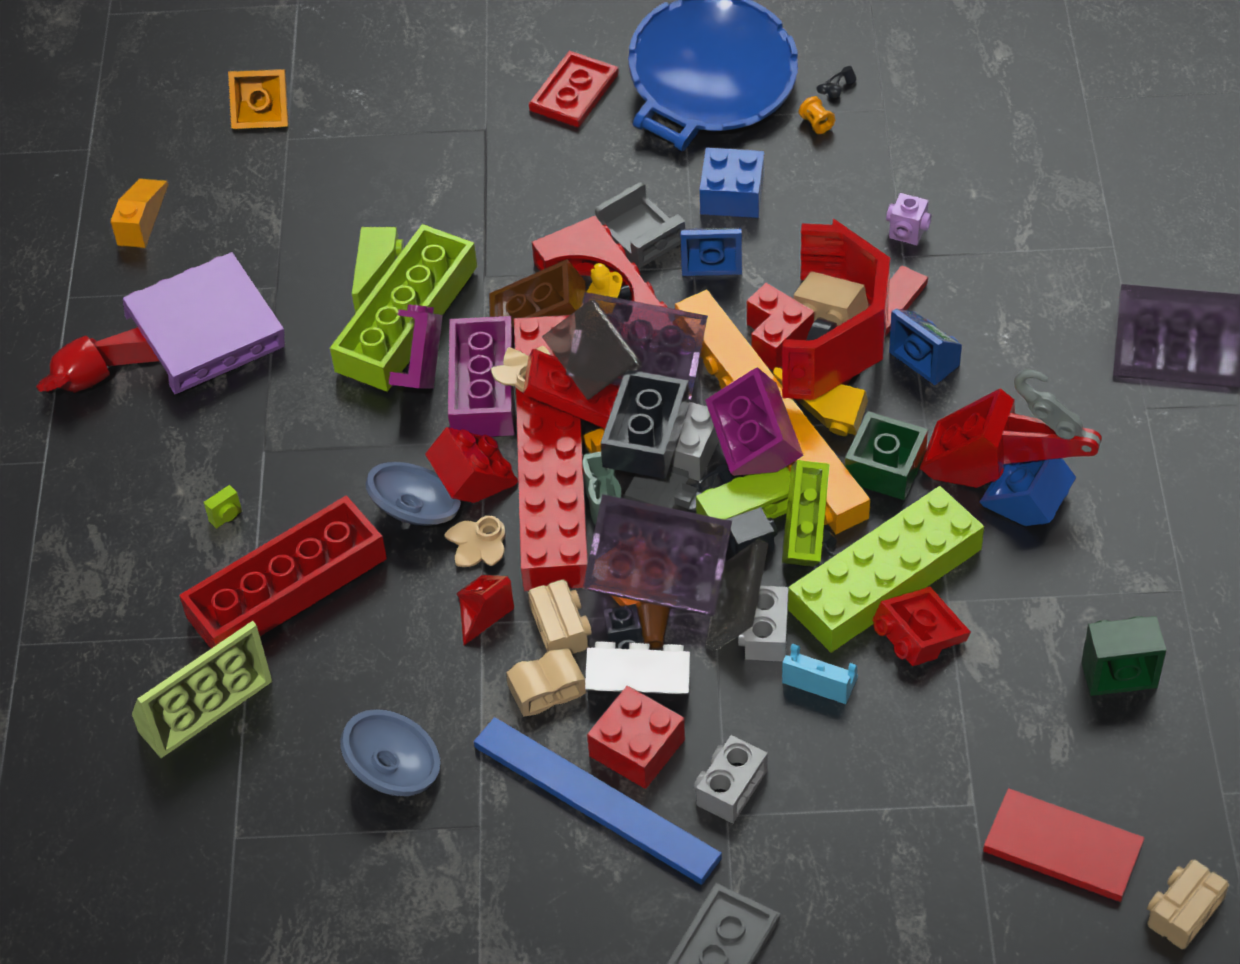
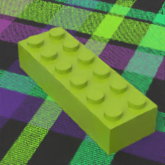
(424, 274)
(888, 562)

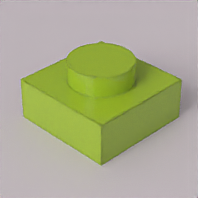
(223, 506)

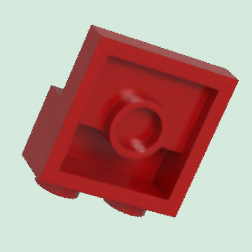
(919, 625)

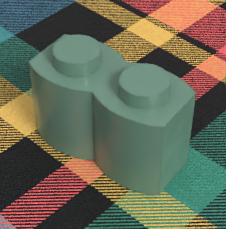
(598, 482)

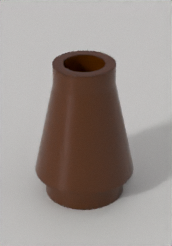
(653, 623)

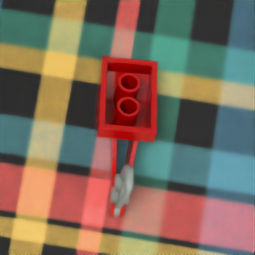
(987, 434)

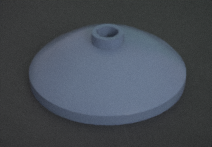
(411, 494)
(390, 752)

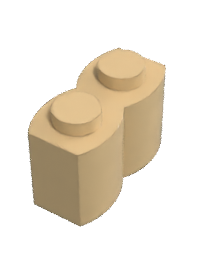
(545, 681)

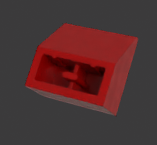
(470, 465)

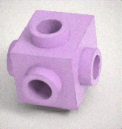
(908, 218)

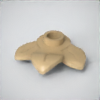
(514, 368)
(475, 543)

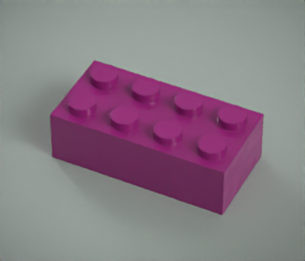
(474, 395)

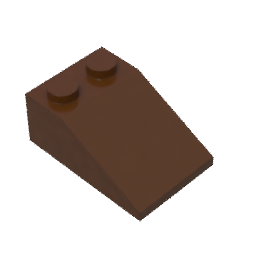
(546, 293)

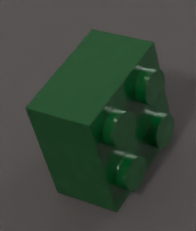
(886, 454)
(1123, 655)

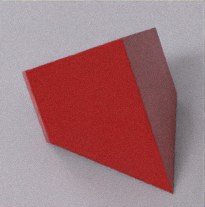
(484, 604)

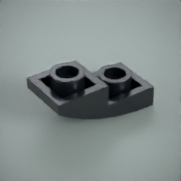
(623, 625)

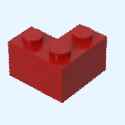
(775, 319)

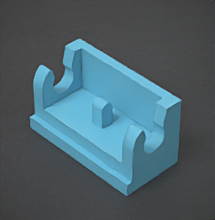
(818, 676)

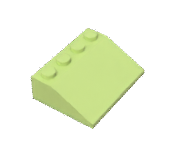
(202, 691)

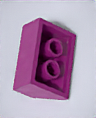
(753, 425)

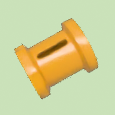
(817, 115)

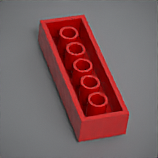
(285, 573)

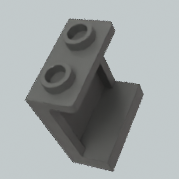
(640, 225)

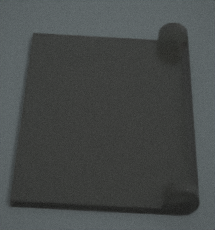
(591, 349)

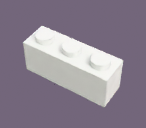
(638, 668)

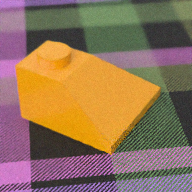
(258, 99)

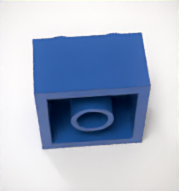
(732, 182)

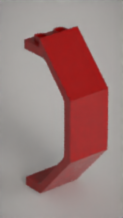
(824, 363)

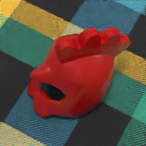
(75, 367)

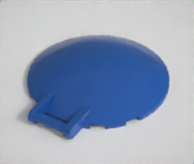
(710, 66)

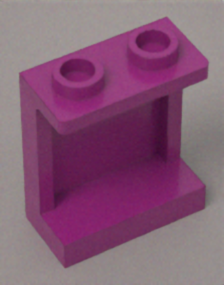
(423, 350)

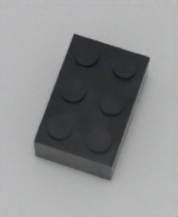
(645, 424)

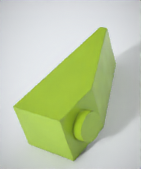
(375, 255)

